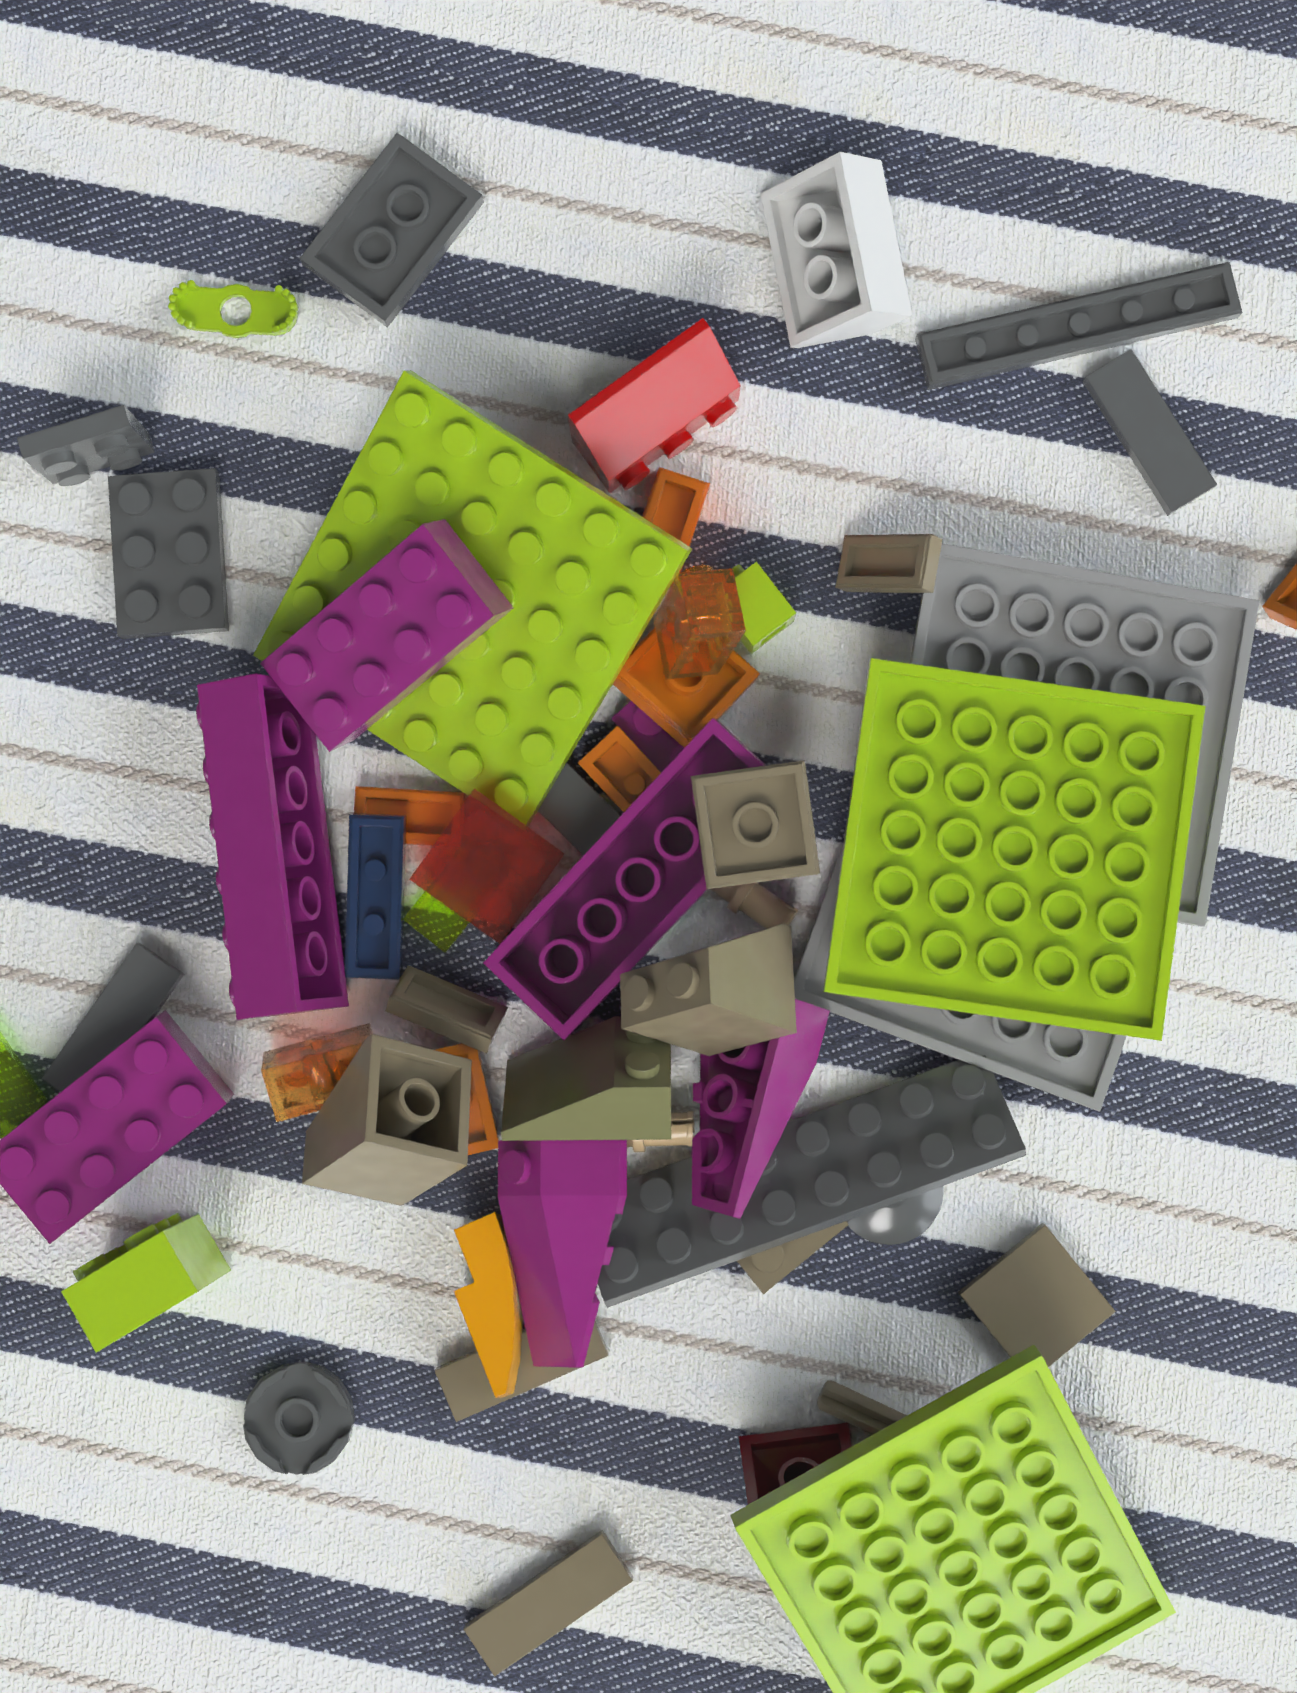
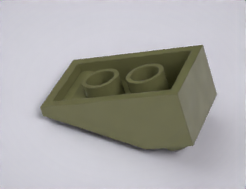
(590, 1088)

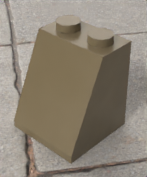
(716, 994)
(391, 1123)

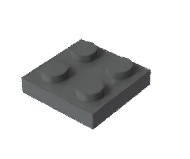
(88, 444)

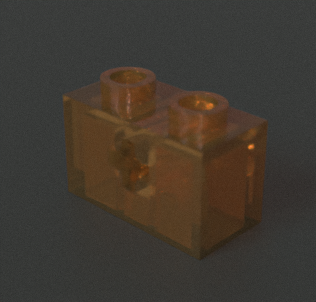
(699, 622)
(306, 1072)

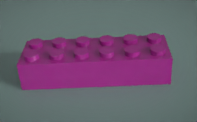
(271, 850)
(618, 893)

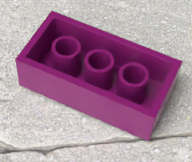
(386, 634)
(109, 1126)

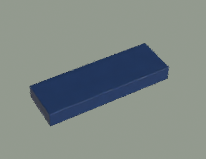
(375, 896)

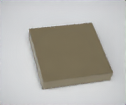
(755, 824)
(1037, 1298)

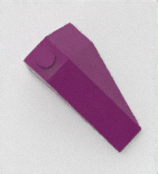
(745, 1108)
(557, 1226)

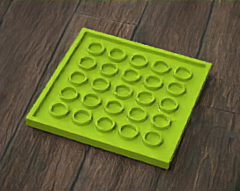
(555, 546)
(1014, 849)
(958, 1547)

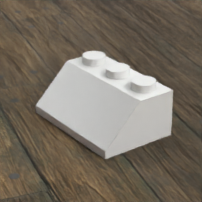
(836, 251)

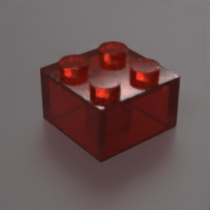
(485, 866)

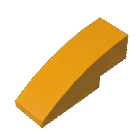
(492, 1301)

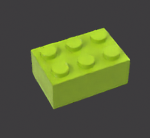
(143, 1278)

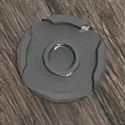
(298, 1418)

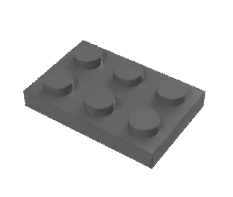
(392, 229)
(168, 553)

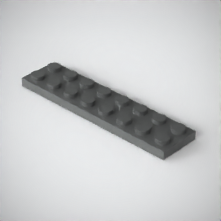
(818, 1176)

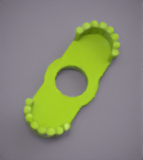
(201, 308)

